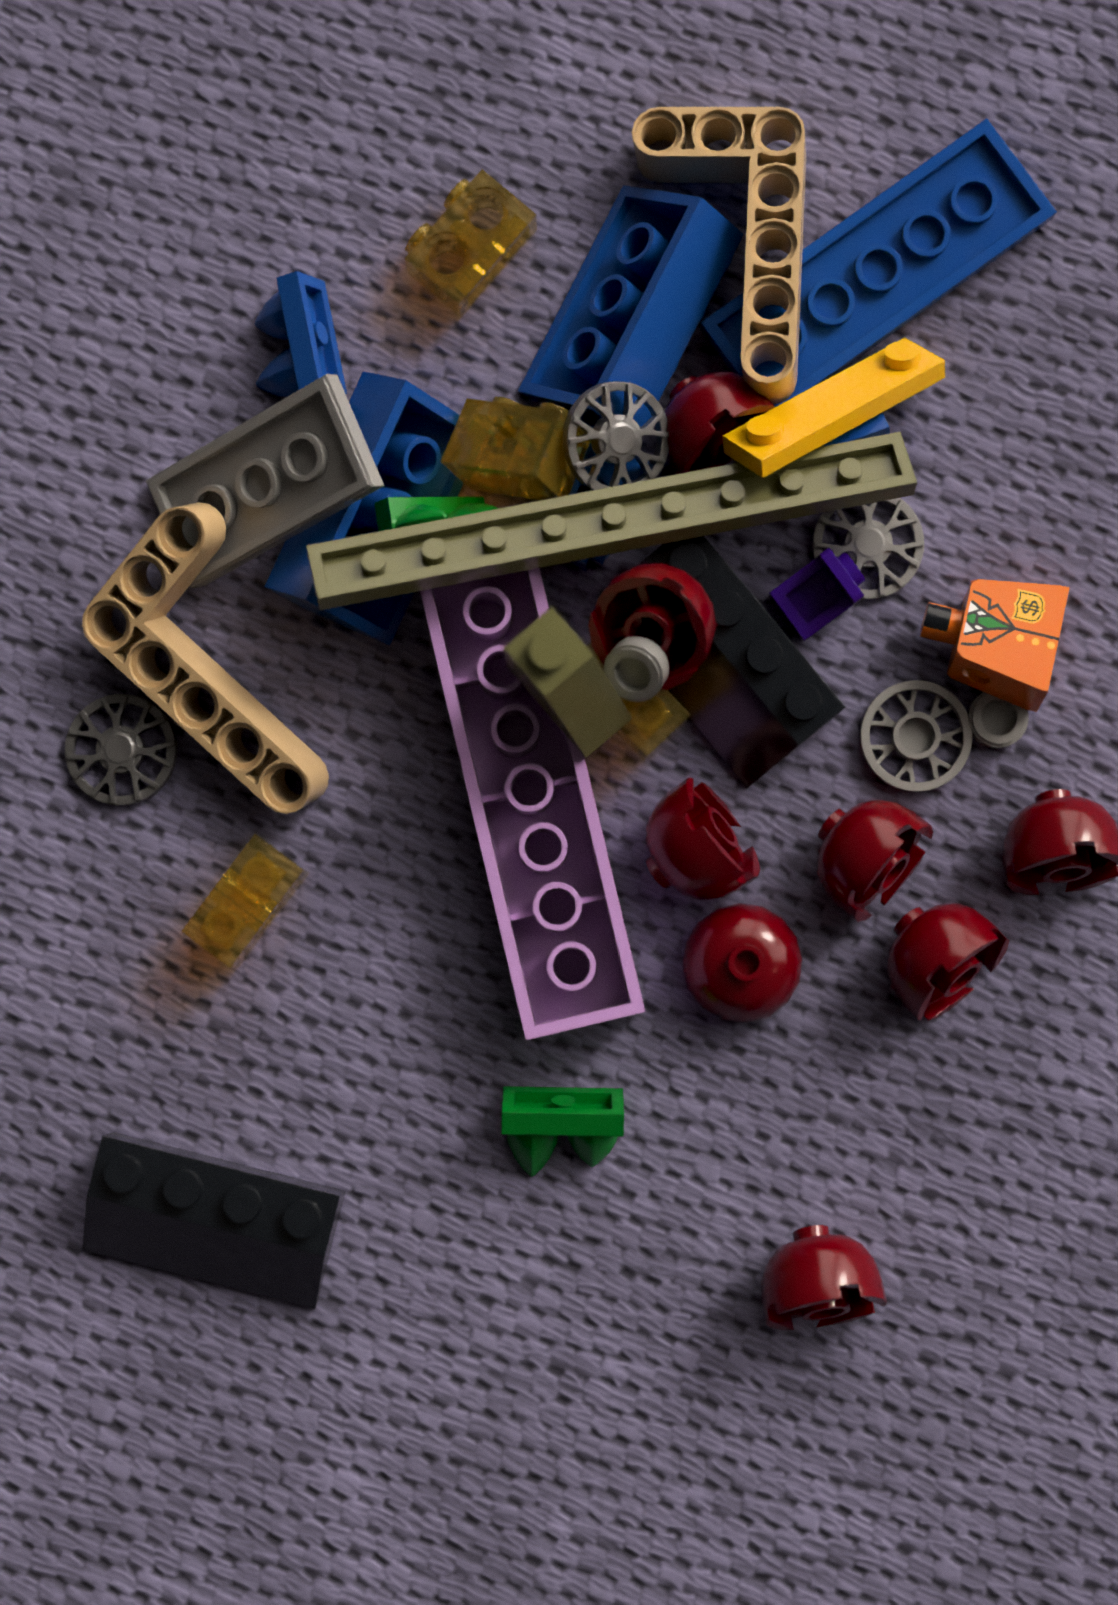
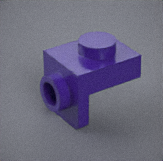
(819, 592)

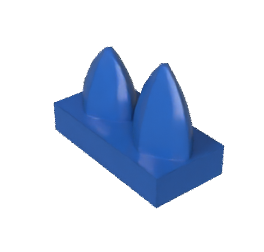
(303, 317)

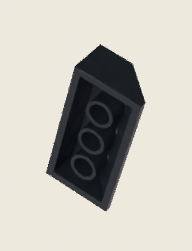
(754, 689)
(210, 1219)

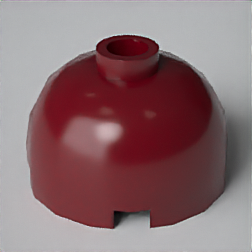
(702, 412)
(660, 606)
(1060, 842)
(696, 846)
(869, 853)
(941, 955)
(742, 963)
(820, 1280)

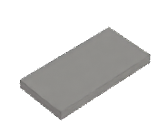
(273, 474)

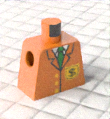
(1002, 638)

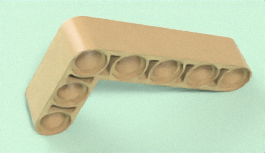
(767, 227)
(191, 666)

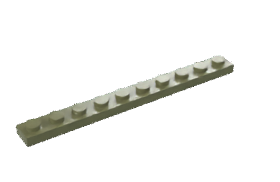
(606, 521)

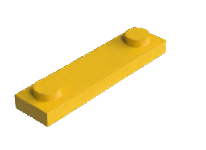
(833, 407)

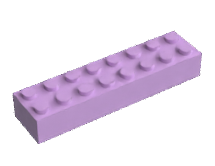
(531, 815)

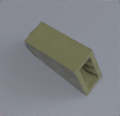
(567, 682)

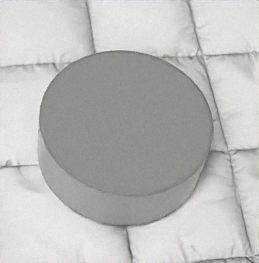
(637, 668)
(996, 721)

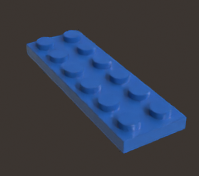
(899, 255)

